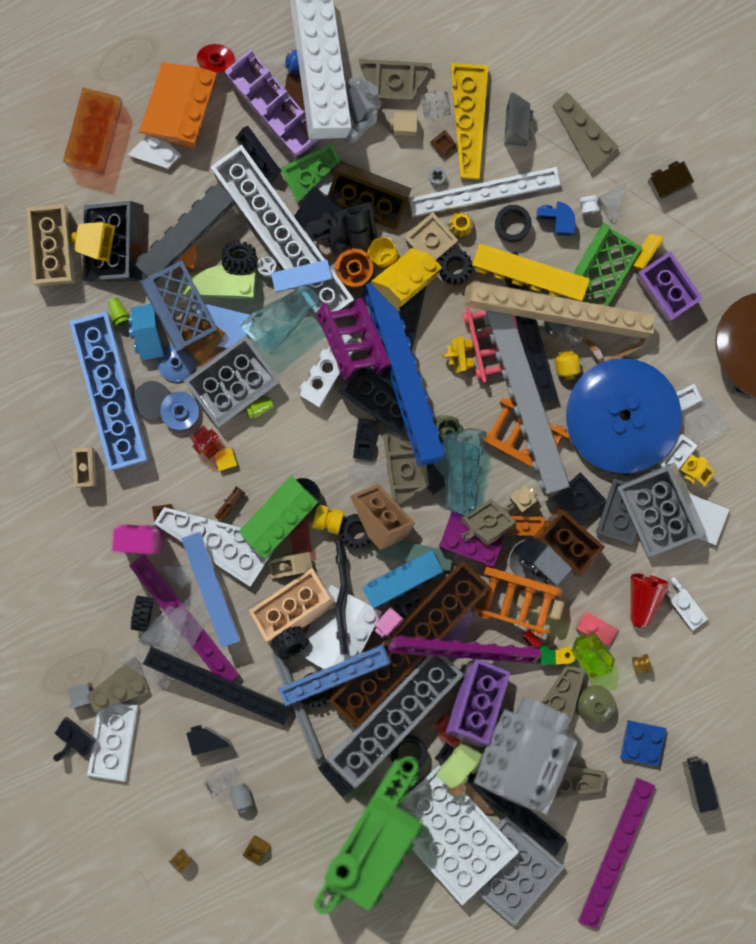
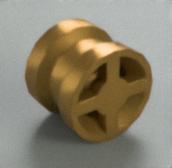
(641, 664)
(181, 860)

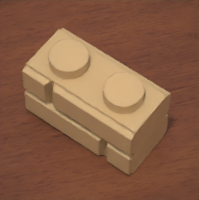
(84, 467)

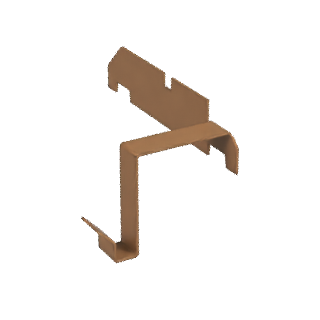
(599, 356)
(459, 789)

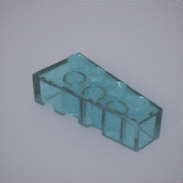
(462, 468)

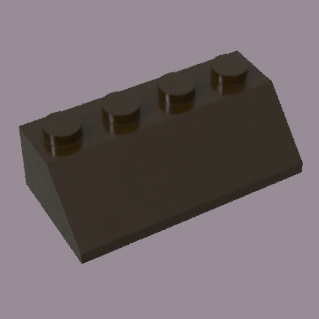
(357, 186)

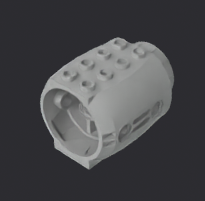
(527, 755)

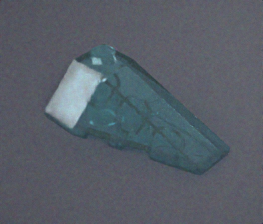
(277, 320)

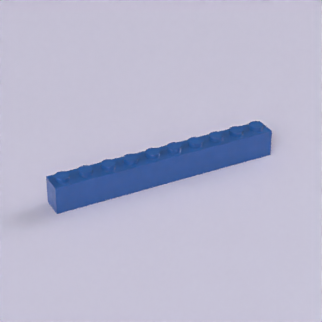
(405, 379)

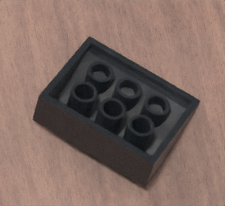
(126, 244)

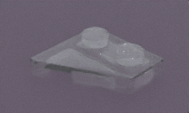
(167, 627)

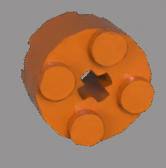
(349, 259)

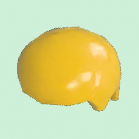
(383, 252)

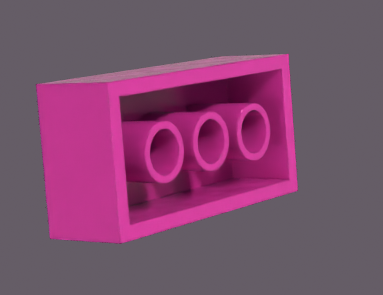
(137, 539)

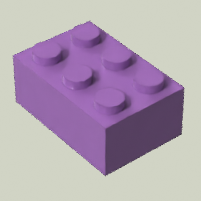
(669, 286)

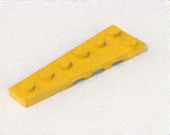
(469, 100)

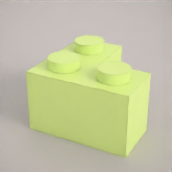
(456, 768)

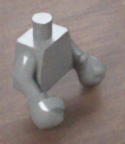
(362, 105)

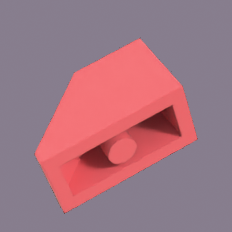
(591, 624)

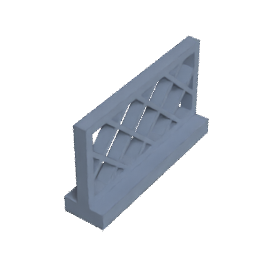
(163, 313)

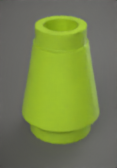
(119, 314)
(258, 407)

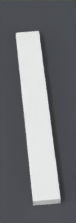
(484, 192)

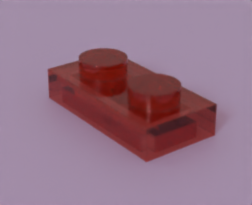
(301, 537)

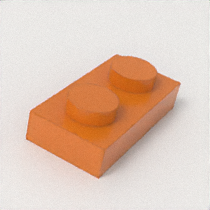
(526, 525)

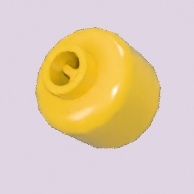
(567, 364)

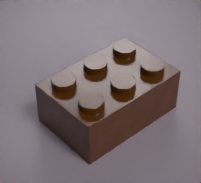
(570, 541)

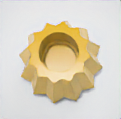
(461, 224)

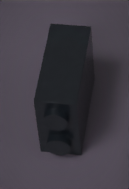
(700, 784)

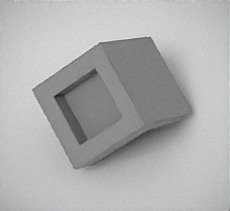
(78, 695)

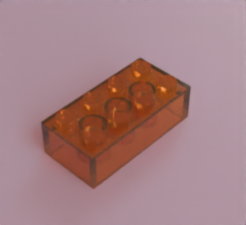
(93, 131)

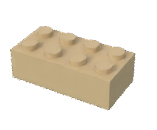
(50, 245)

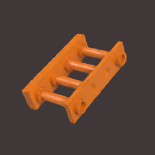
(508, 446)
(531, 588)

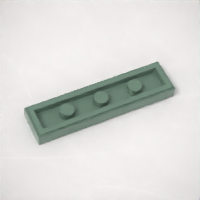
(408, 551)

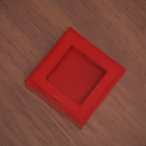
(531, 639)

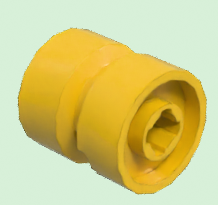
(328, 519)

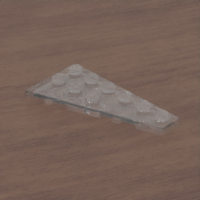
(194, 624)

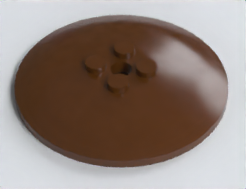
(737, 344)

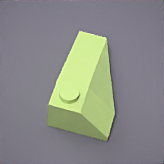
(221, 284)

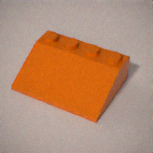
(178, 104)

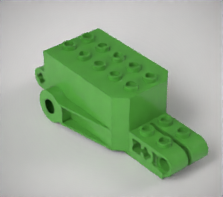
(374, 844)

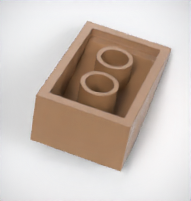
(381, 516)

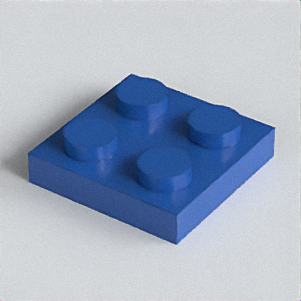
(643, 743)

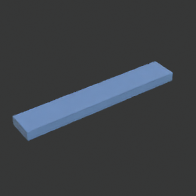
(210, 589)
(334, 675)

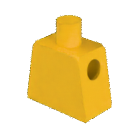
(94, 240)

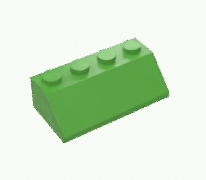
(278, 517)

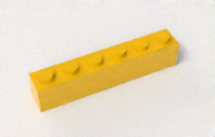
(530, 272)

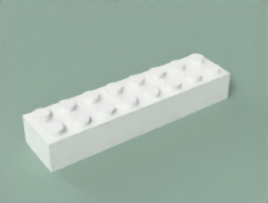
(320, 69)

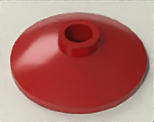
(215, 58)

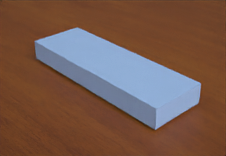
(301, 276)

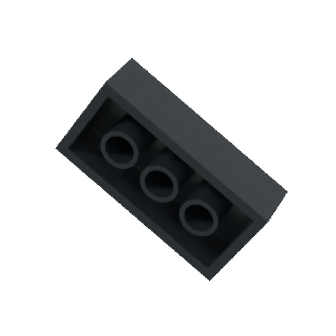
(375, 397)

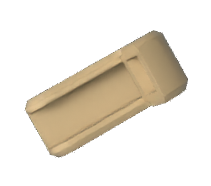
(555, 609)

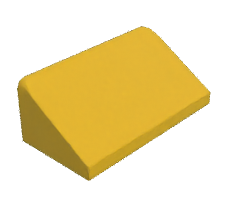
(647, 251)

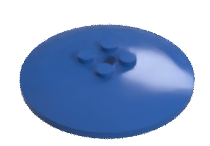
(596, 422)

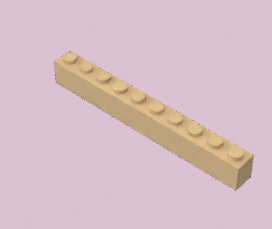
(559, 310)

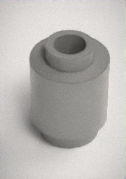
(241, 797)

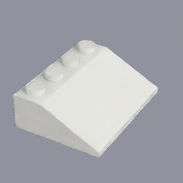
(323, 644)

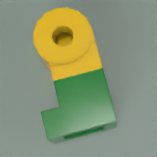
(555, 656)

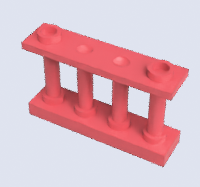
(481, 373)

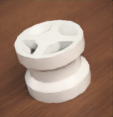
(589, 205)
(268, 264)

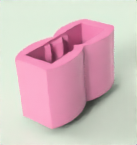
(388, 623)

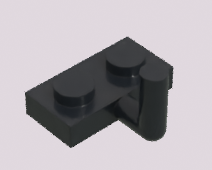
(74, 737)

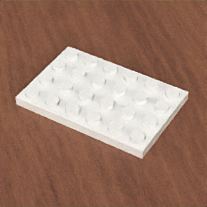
(457, 839)

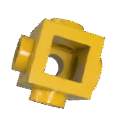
(697, 470)

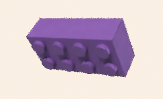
(478, 703)

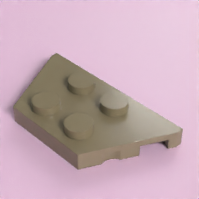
(395, 78)
(404, 474)

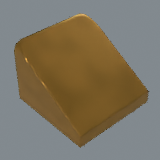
(256, 850)

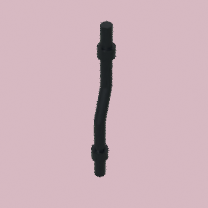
(341, 634)

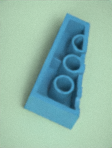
(402, 579)

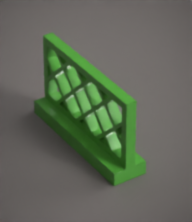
(591, 256)

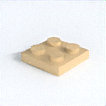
(431, 237)

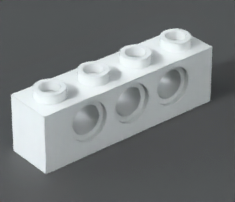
(317, 396)

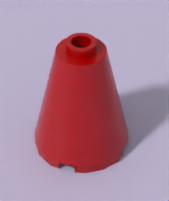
(645, 598)

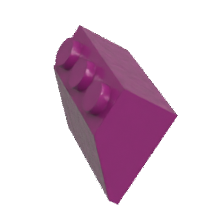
(472, 548)

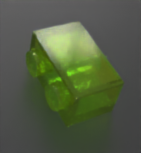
(593, 655)

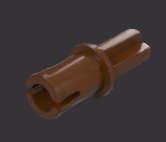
(230, 503)

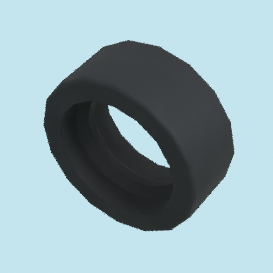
(513, 209)
(415, 740)

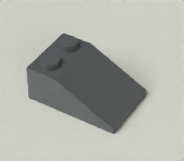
(517, 121)

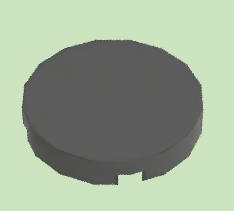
(149, 398)

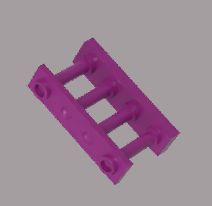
(364, 327)

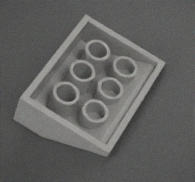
(232, 380)
(662, 509)

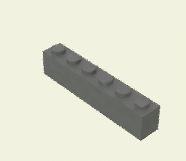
(186, 232)

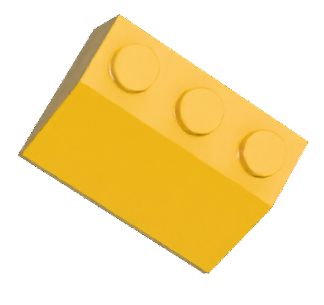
(406, 277)

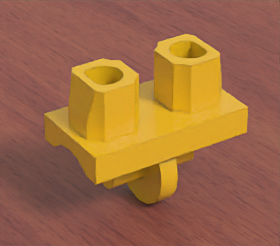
(456, 354)

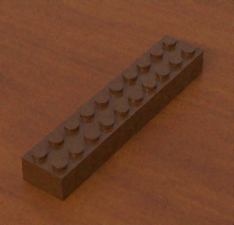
(429, 621)

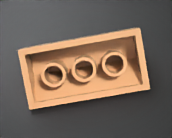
(293, 606)

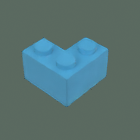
(146, 332)

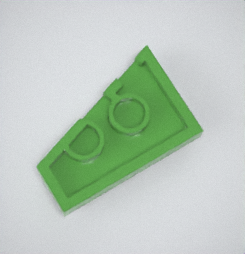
(309, 170)

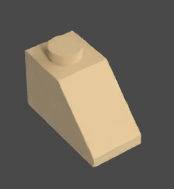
(289, 565)

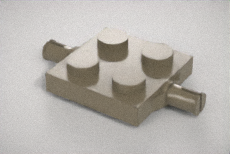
(489, 522)

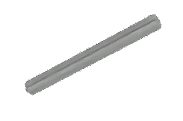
(299, 710)

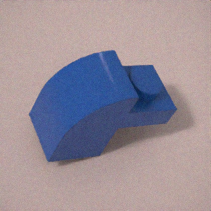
(562, 215)

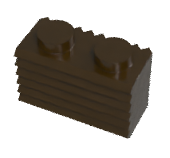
(671, 180)

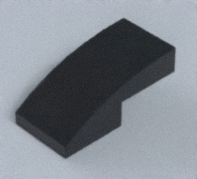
(365, 439)

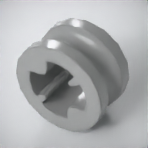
(437, 182)

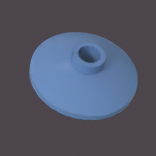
(175, 373)
(183, 420)

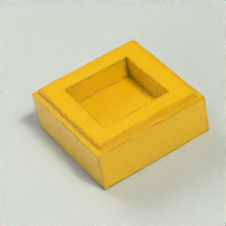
(225, 459)

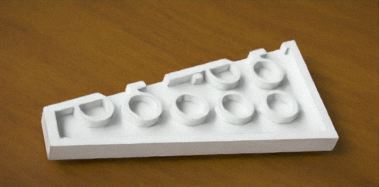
(223, 542)

